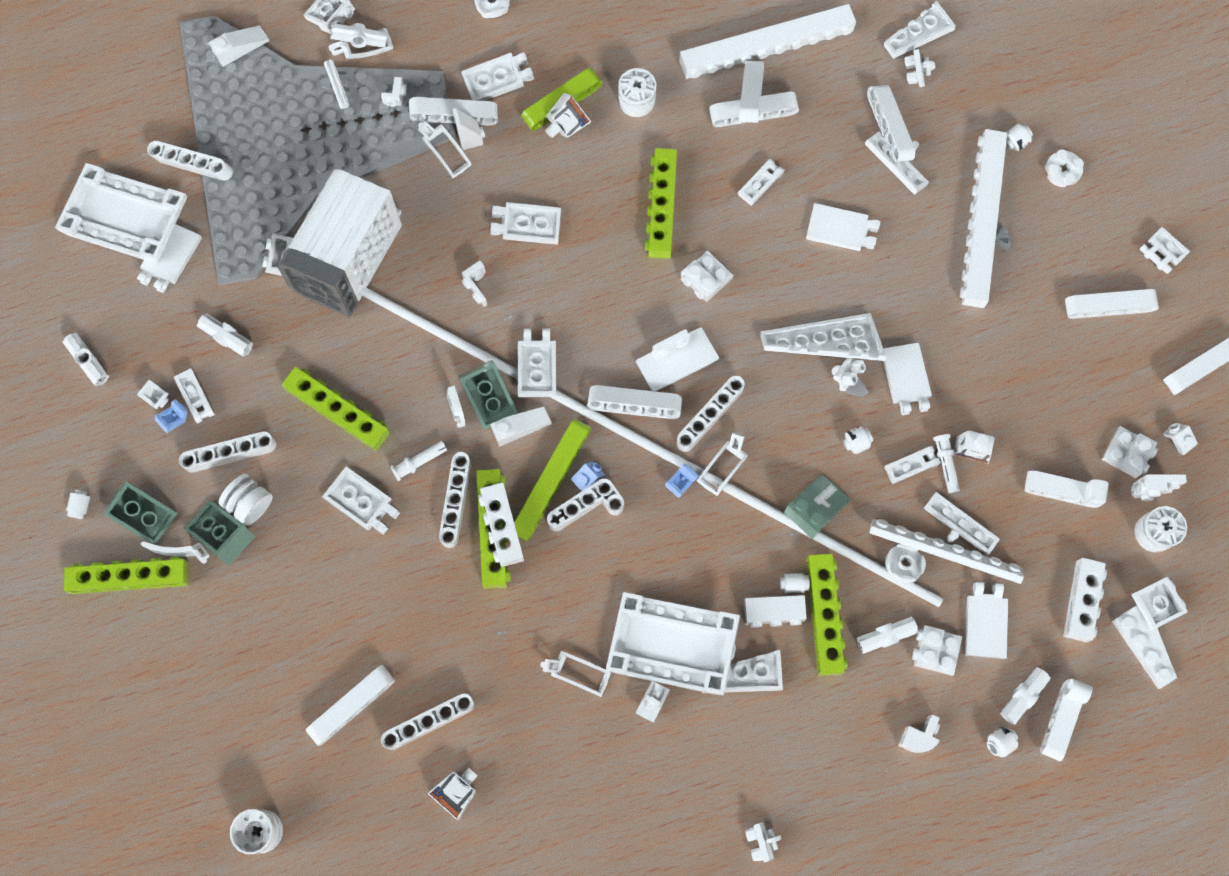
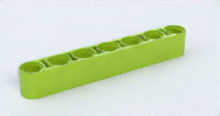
(551, 479)

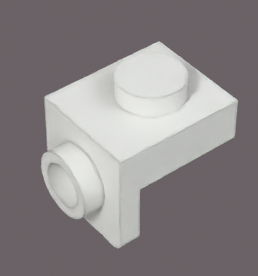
(395, 98)
(153, 395)
(1182, 437)

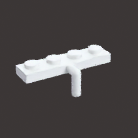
(903, 170)
(961, 524)

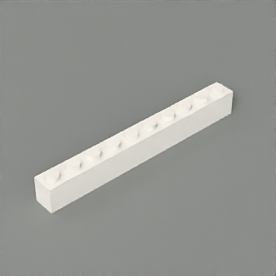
(767, 41)
(984, 218)

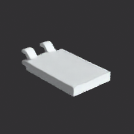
(497, 76)
(527, 223)
(841, 228)
(172, 260)
(537, 366)
(907, 377)
(360, 500)
(986, 622)

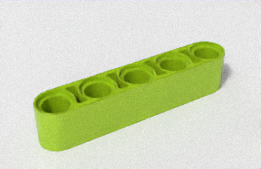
(577, 87)

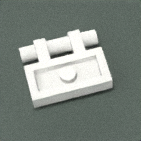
(1168, 247)

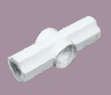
(358, 35)
(225, 334)
(91, 366)
(887, 635)
(1025, 695)

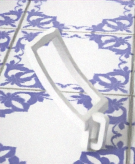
(346, 50)
(429, 135)
(736, 450)
(179, 551)
(557, 665)

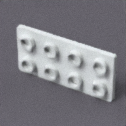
(676, 358)

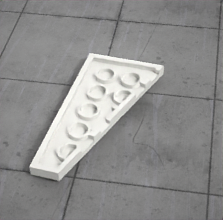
(837, 337)

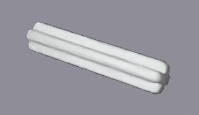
(336, 84)

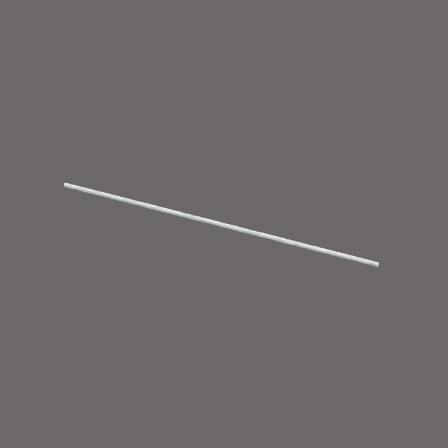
(651, 446)

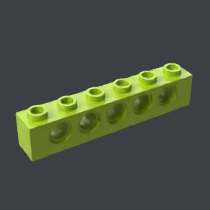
(661, 247)
(372, 438)
(490, 578)
(75, 583)
(825, 665)

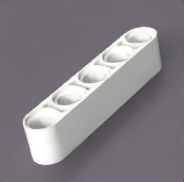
(751, 91)
(770, 107)
(440, 110)
(891, 123)
(190, 160)
(1111, 303)
(1198, 368)
(634, 402)
(713, 405)
(219, 449)
(458, 508)
(350, 705)
(417, 722)

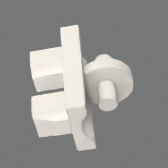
(916, 61)
(847, 372)
(652, 701)
(764, 851)

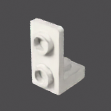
(475, 273)

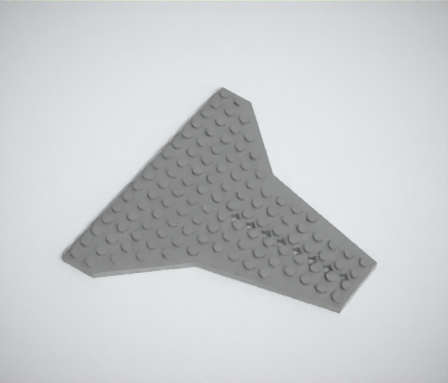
(255, 122)

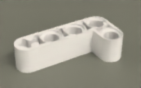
(1069, 490)
(583, 508)
(1064, 717)

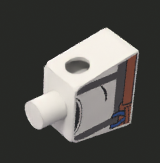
(566, 117)
(975, 446)
(455, 792)

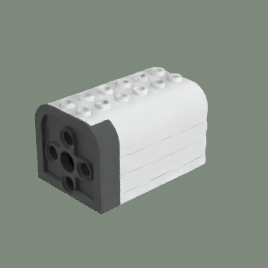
(341, 242)

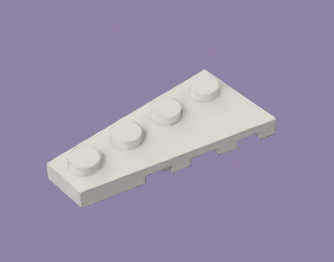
(927, 27)
(1146, 646)
(756, 674)

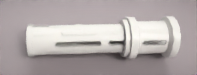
(945, 454)
(410, 464)

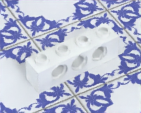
(497, 494)
(1074, 627)

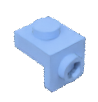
(172, 417)
(587, 475)
(681, 480)

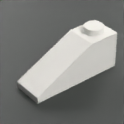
(237, 43)
(468, 130)
(520, 425)

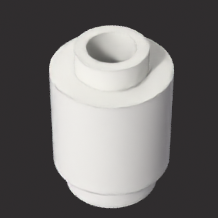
(78, 504)
(794, 583)

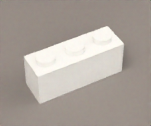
(775, 611)

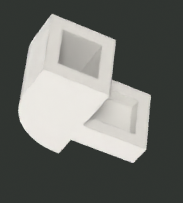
(918, 741)

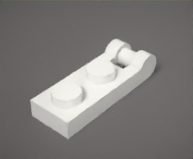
(760, 182)
(193, 395)
(911, 465)

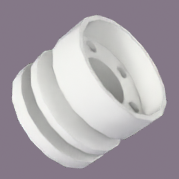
(637, 92)
(245, 499)
(1151, 532)
(245, 829)

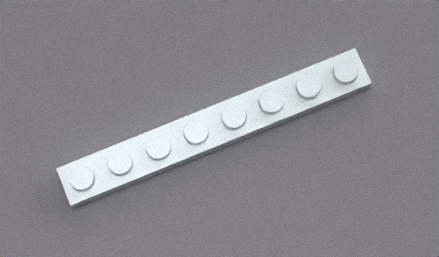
(951, 552)

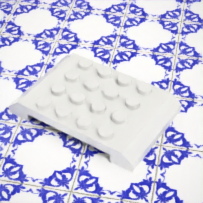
(121, 213)
(673, 644)

